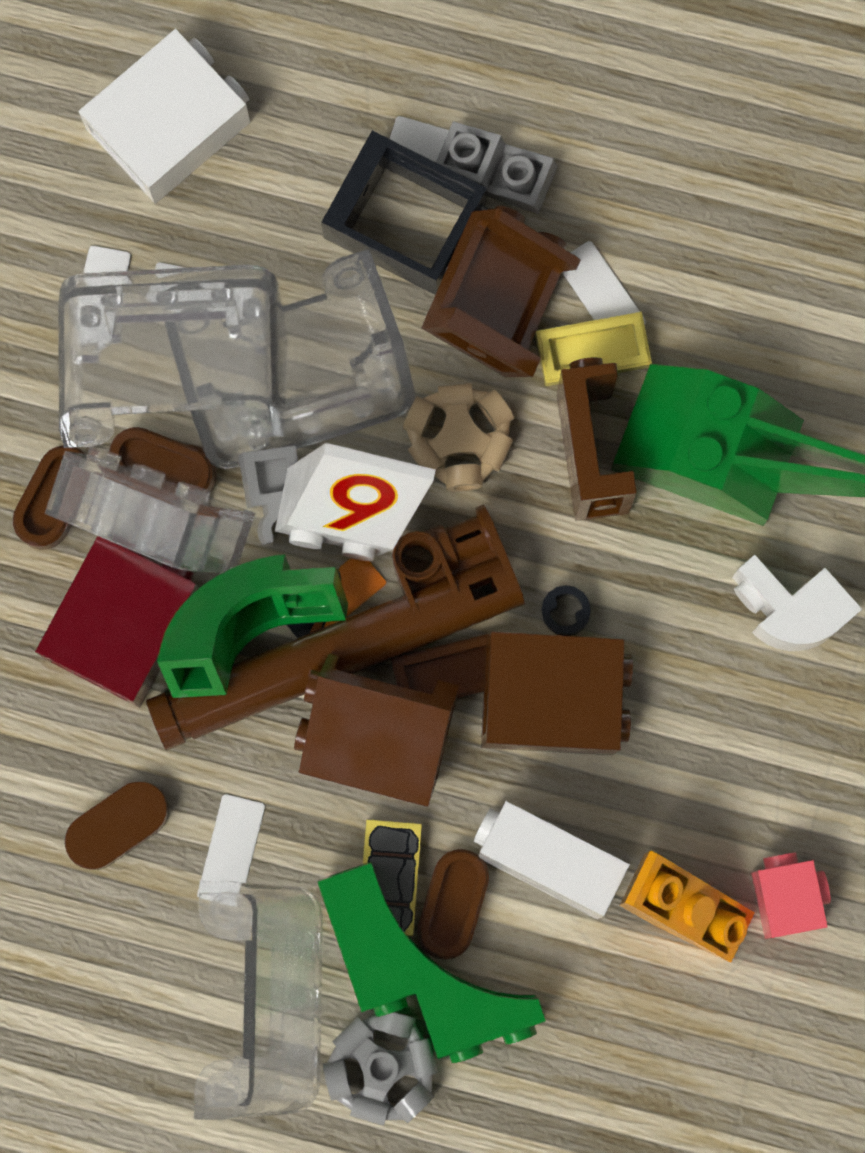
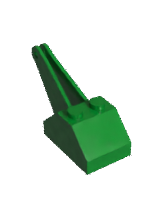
(727, 445)

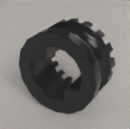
(581, 616)

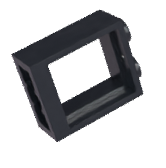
(374, 158)

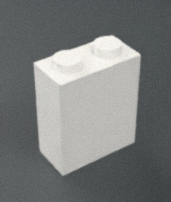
(166, 114)
(550, 859)

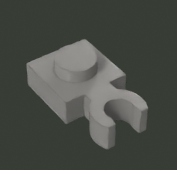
(263, 483)

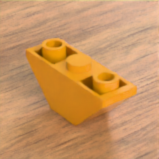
(686, 906)

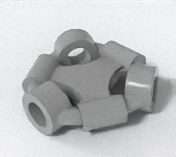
(381, 1069)

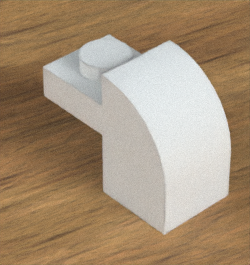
(795, 620)

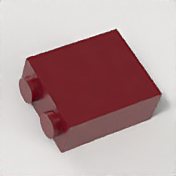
(116, 620)

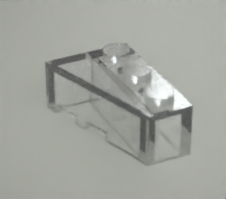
(148, 514)

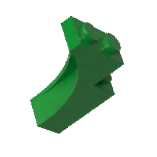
(390, 966)

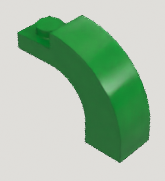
(234, 610)

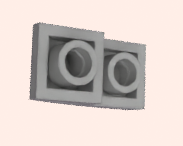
(506, 171)

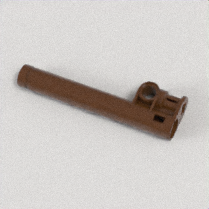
(430, 609)

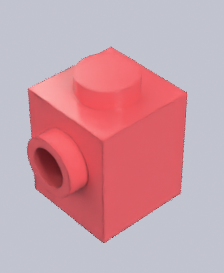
(790, 896)

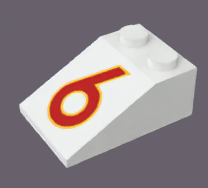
(350, 500)

